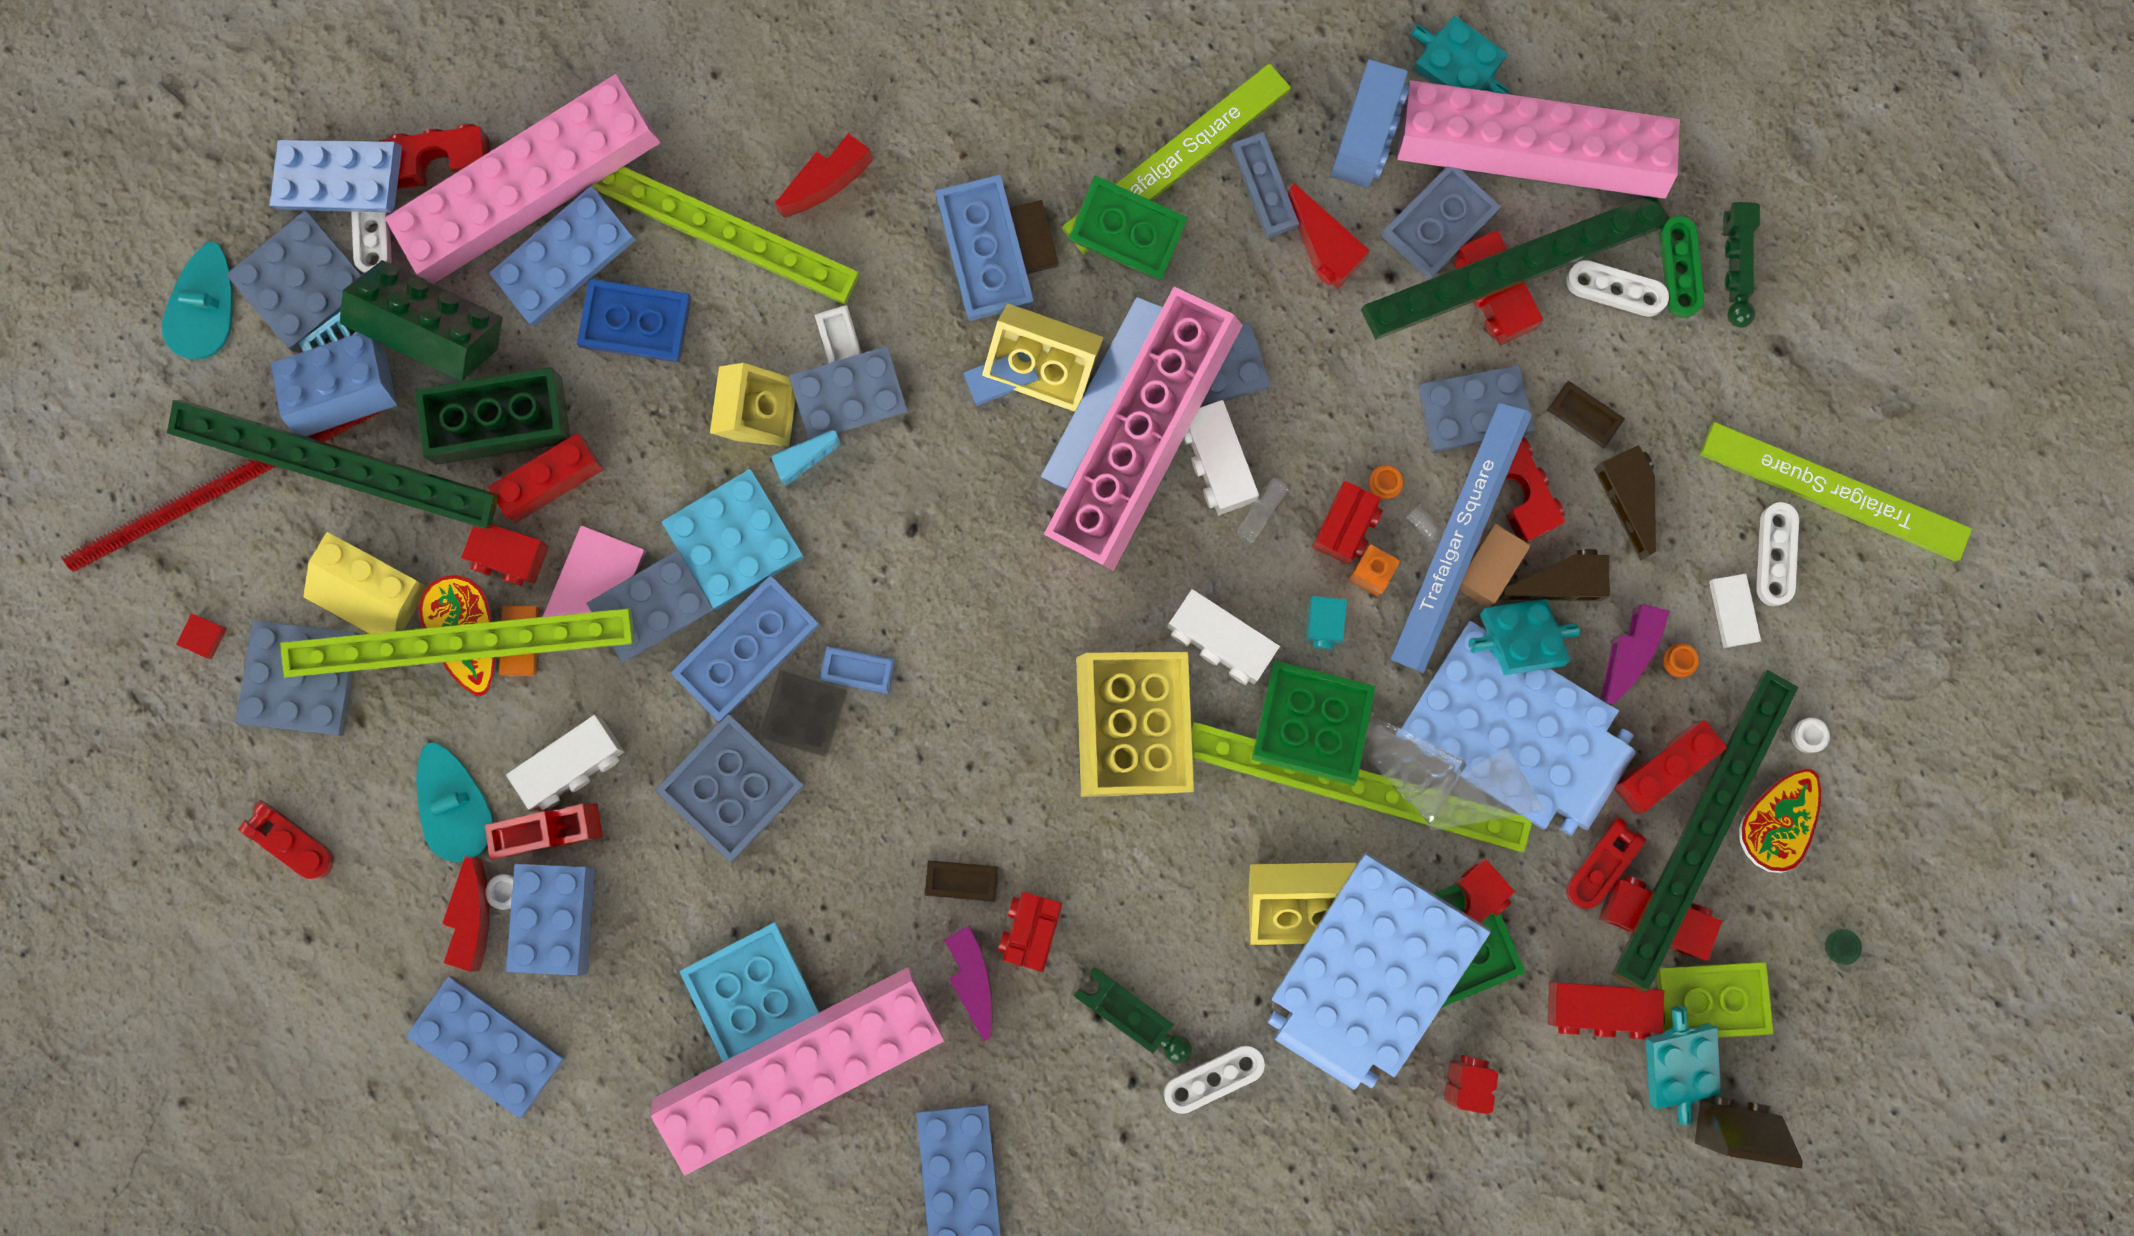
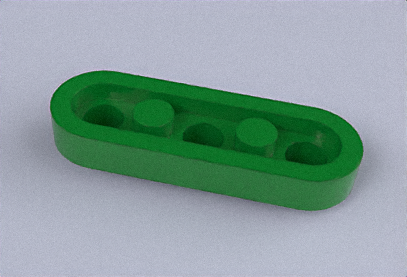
(1683, 253)

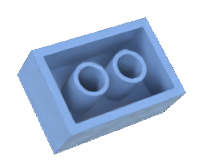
(1371, 124)
(333, 384)
(550, 919)

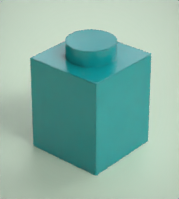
(1325, 622)

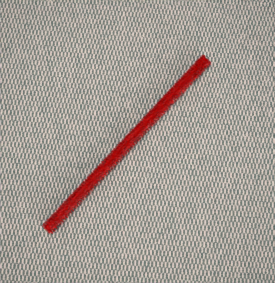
(185, 504)

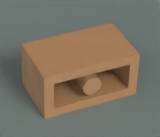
(1493, 565)

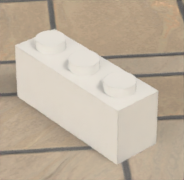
(1220, 459)
(1222, 638)
(566, 764)

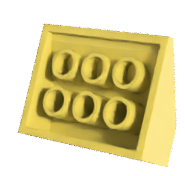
(1134, 723)

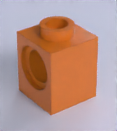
(1374, 570)

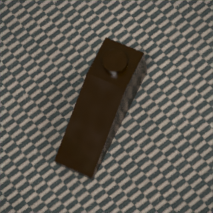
(1631, 491)
(1572, 579)

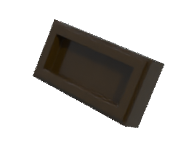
(1034, 237)
(1586, 414)
(961, 881)

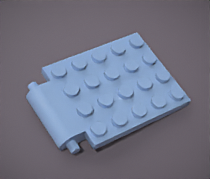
(1542, 719)
(1373, 974)

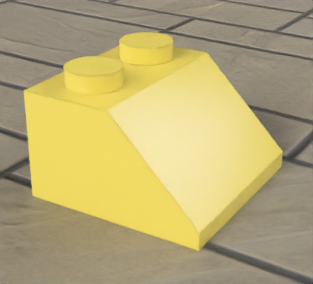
(753, 405)

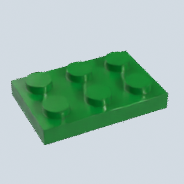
(1127, 228)

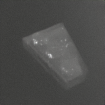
(1412, 766)

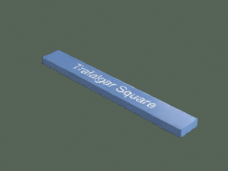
(1461, 536)

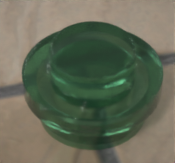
(1843, 946)

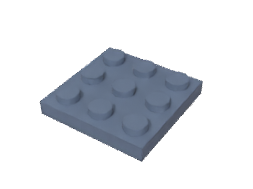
(295, 279)
(290, 703)
(730, 788)

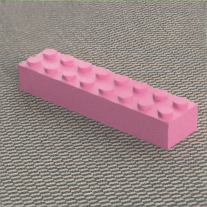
(1539, 139)
(522, 180)
(1144, 428)
(795, 1071)

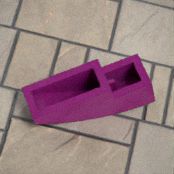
(1632, 653)
(973, 981)

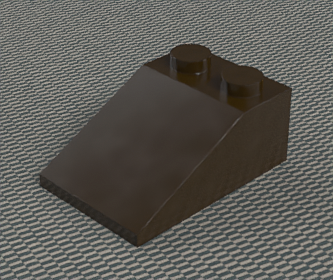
(1746, 1132)

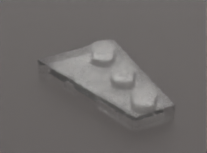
(1487, 793)

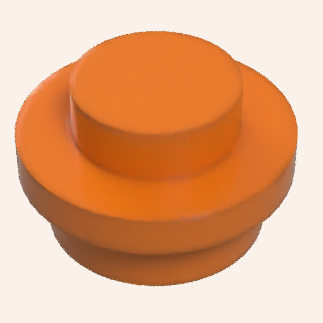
(1386, 482)
(1680, 660)

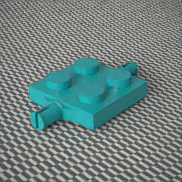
(1460, 57)
(1524, 637)
(1683, 1065)

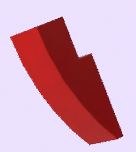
(824, 177)
(543, 831)
(469, 917)

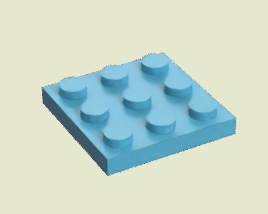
(732, 539)
(749, 991)

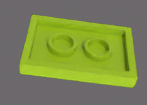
(1725, 995)

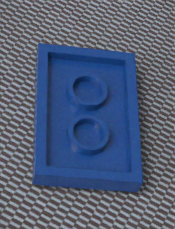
(634, 320)

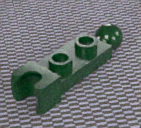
(1739, 248)
(1134, 1018)

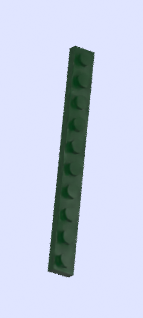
(1513, 266)
(333, 464)
(1704, 832)

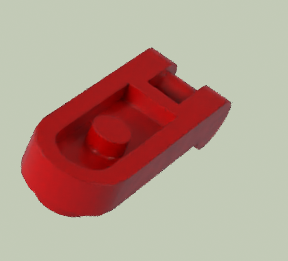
(288, 842)
(1603, 865)

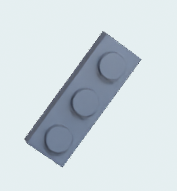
(1265, 185)

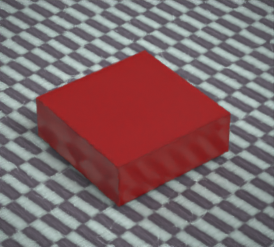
(201, 636)

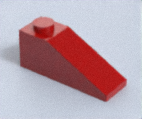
(1329, 245)

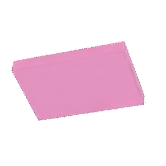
(591, 569)

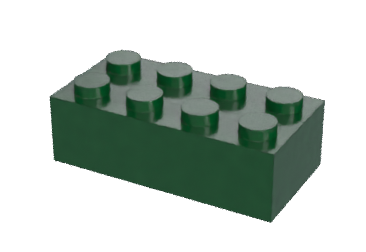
(420, 320)
(492, 416)

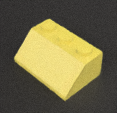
(1058, 351)
(360, 587)
(1291, 899)

